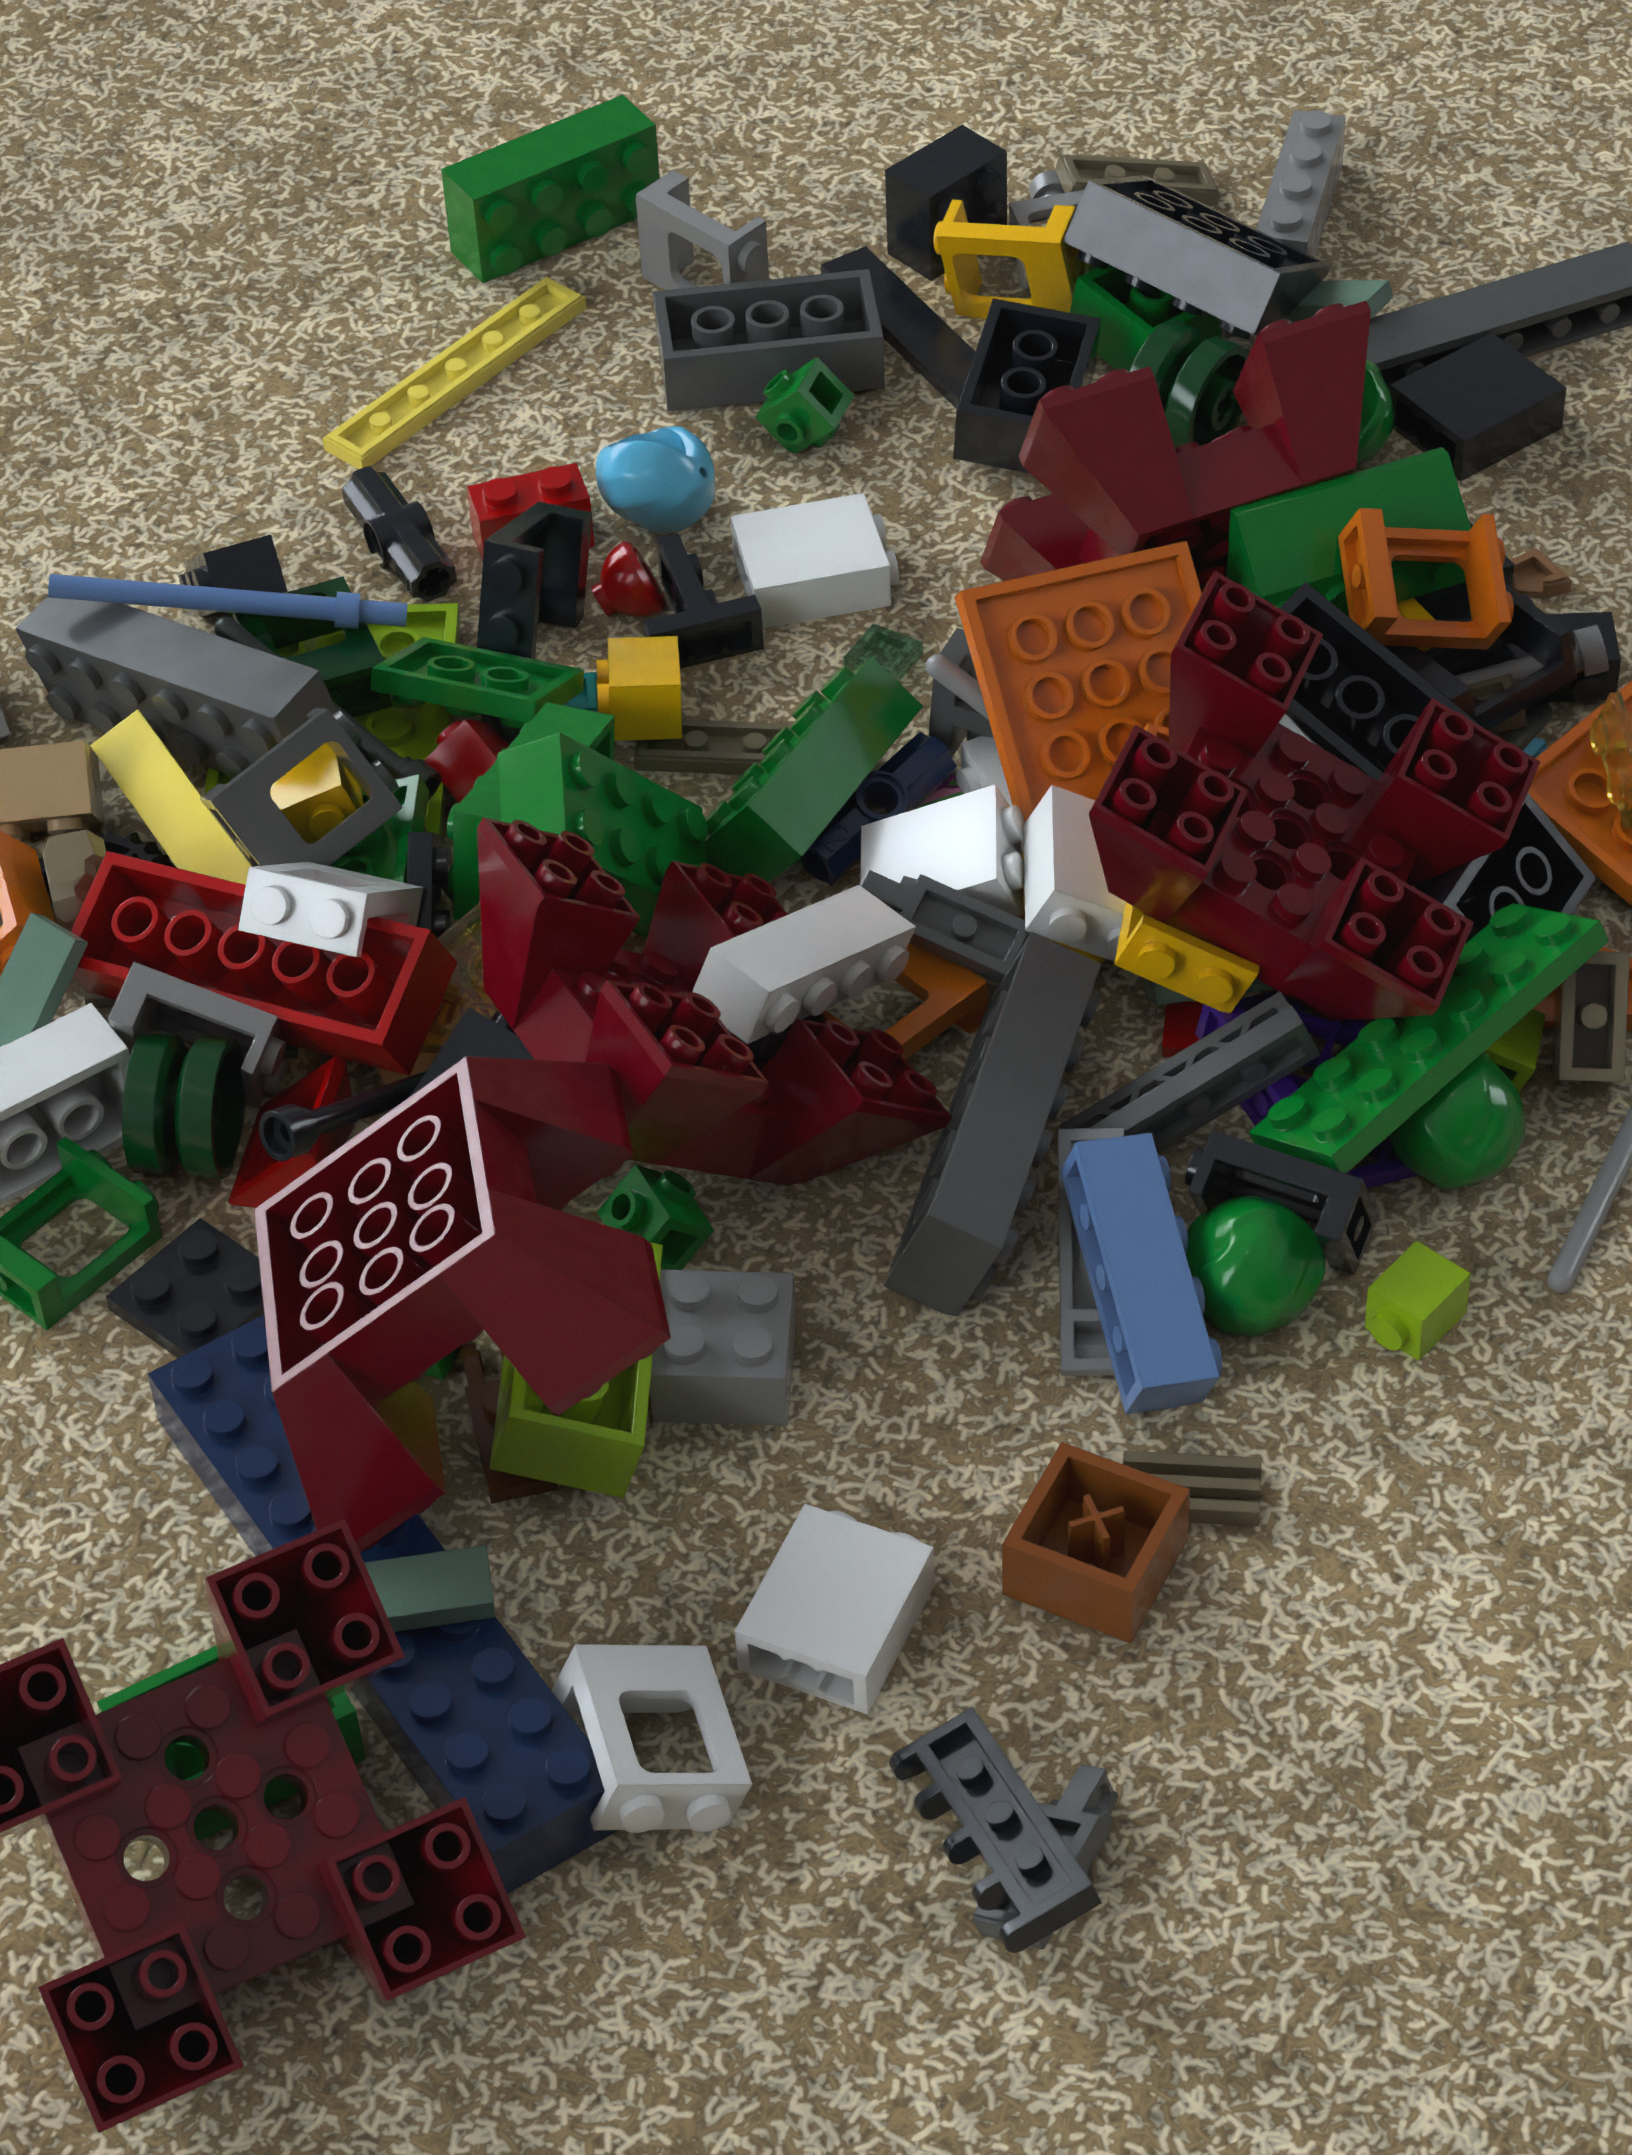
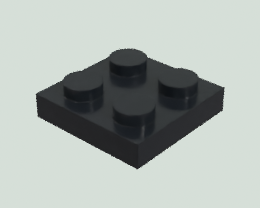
(191, 1290)

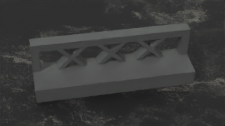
(1207, 1076)

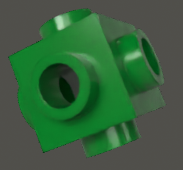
(800, 416)
(659, 1210)

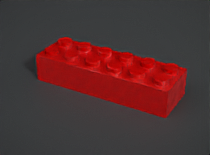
(325, 1001)

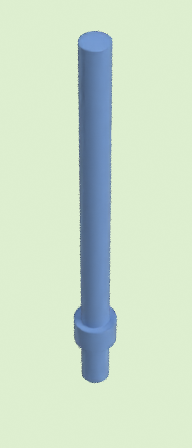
(344, 609)

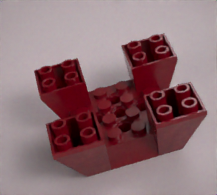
(1131, 491)
(1284, 845)
(683, 1078)
(424, 1241)
(397, 1901)

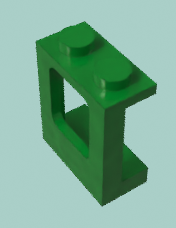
(83, 1175)

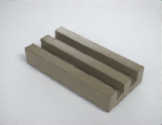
(1208, 1477)

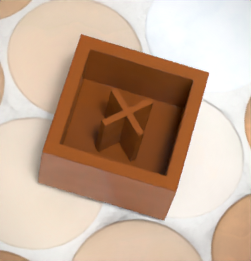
(1095, 1542)

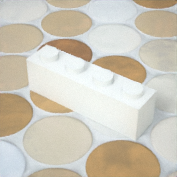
(804, 963)

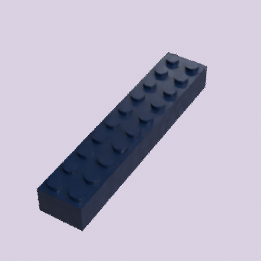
(465, 1697)

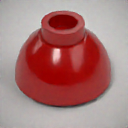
(628, 584)

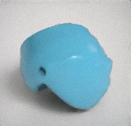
(658, 479)

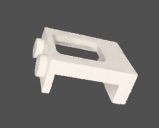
(323, 904)
(654, 1679)

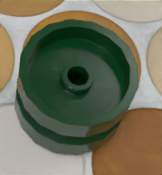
(1194, 380)
(183, 1105)

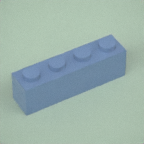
(1140, 1273)

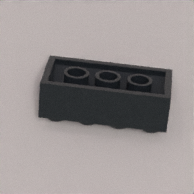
(1355, 690)

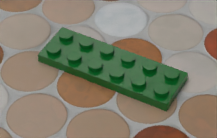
(1408, 1060)

